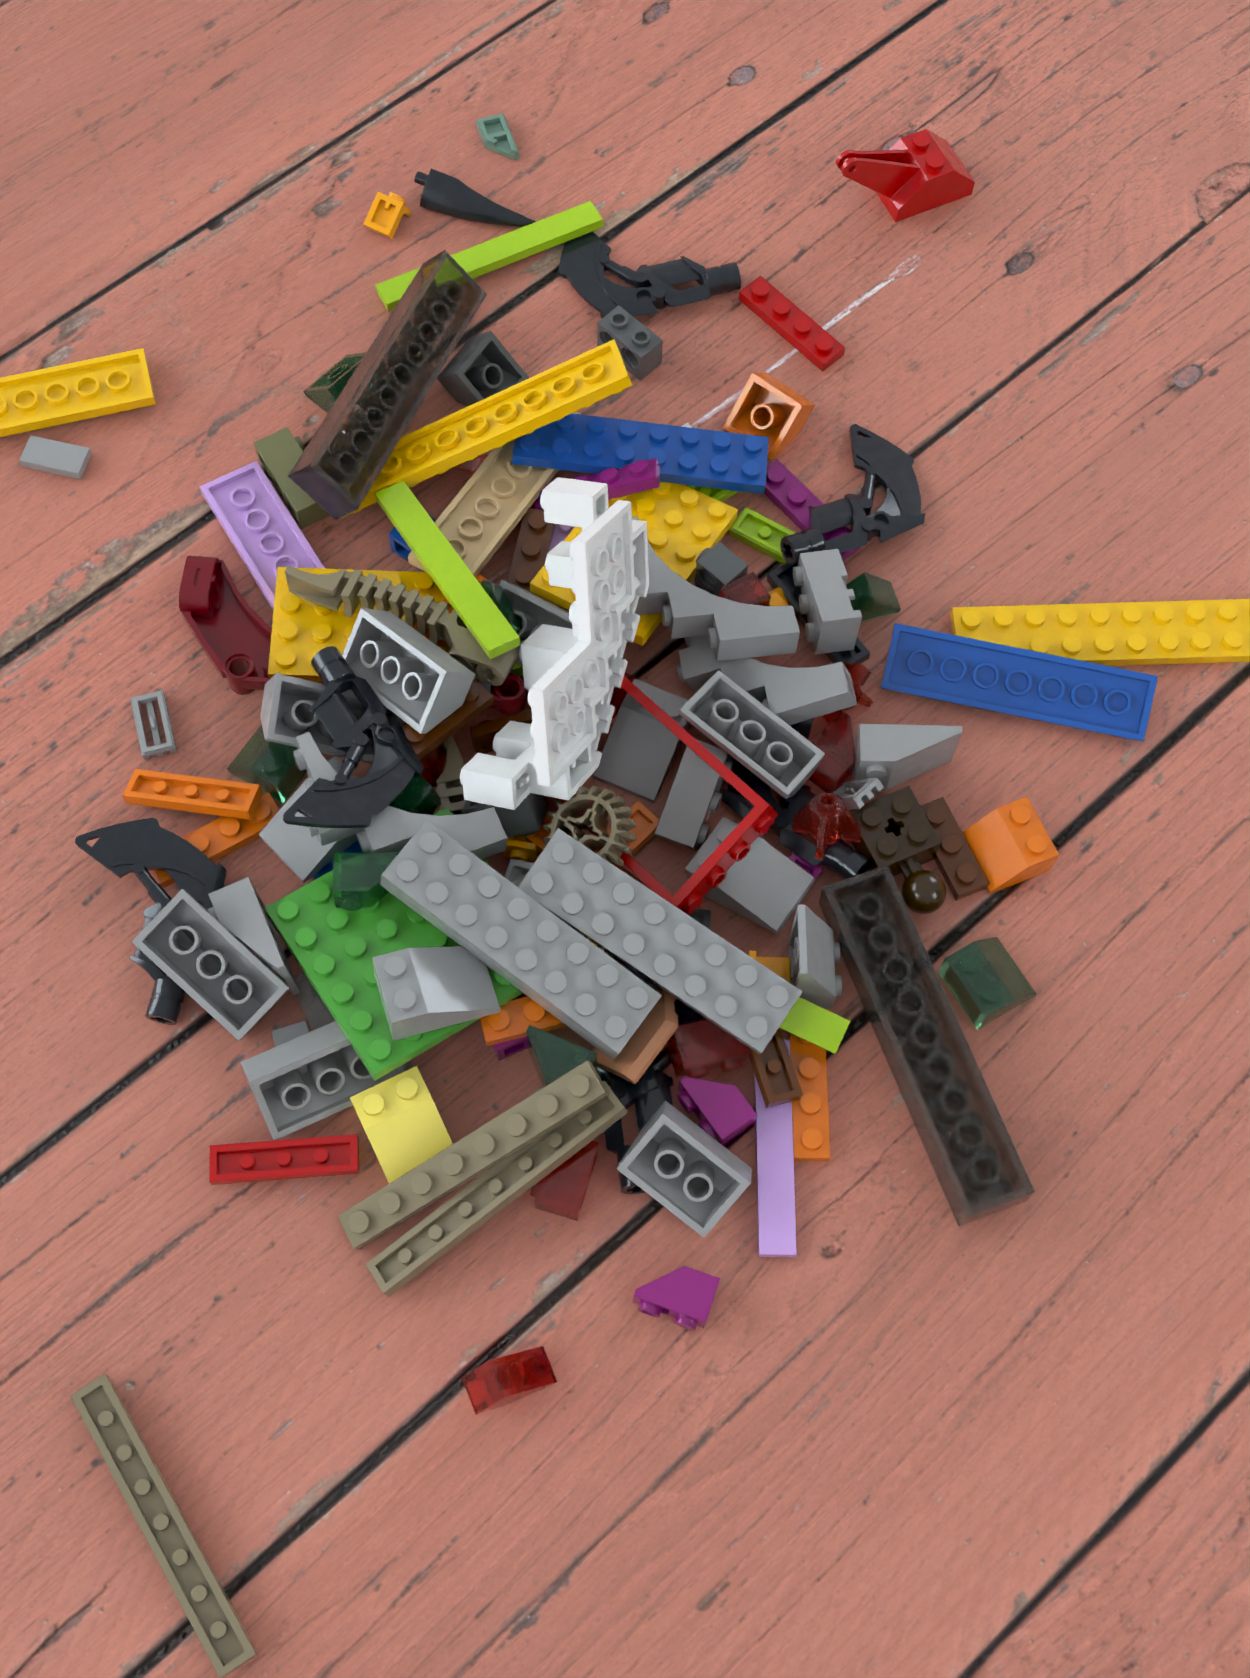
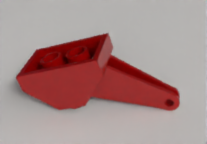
(911, 175)

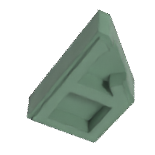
(497, 136)

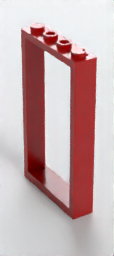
(735, 845)

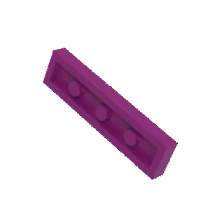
(628, 480)
(795, 499)

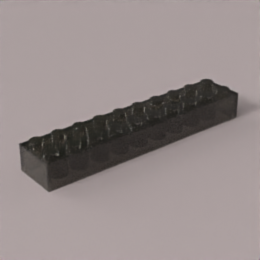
(388, 386)
(925, 1046)

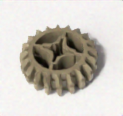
(598, 806)

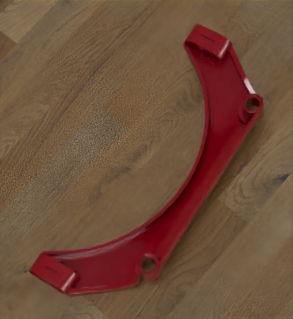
(241, 640)

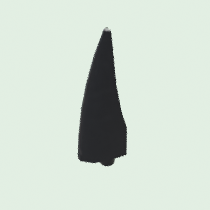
(454, 198)

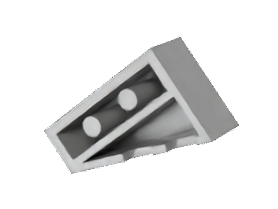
(826, 601)

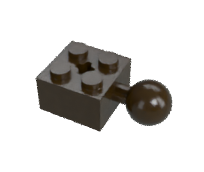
(902, 837)

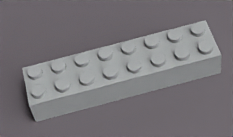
(519, 939)
(660, 941)

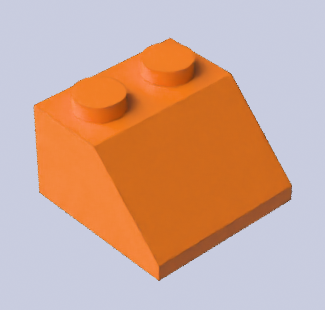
(769, 411)
(1011, 845)

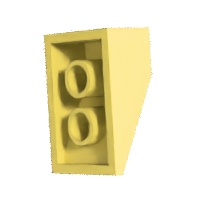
(401, 1123)

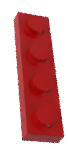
(791, 323)
(284, 1159)

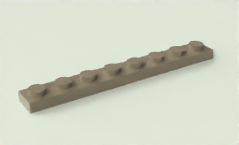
(473, 1155)
(489, 1195)
(164, 1526)

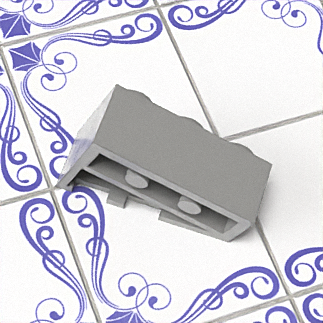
(692, 799)

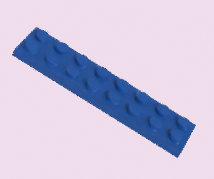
(683, 453)
(1019, 682)

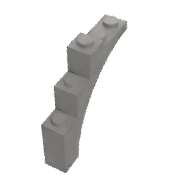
(730, 626)
(787, 692)
(393, 828)

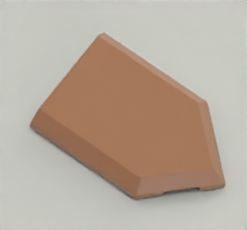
(645, 1042)

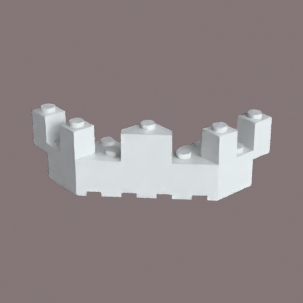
(576, 668)

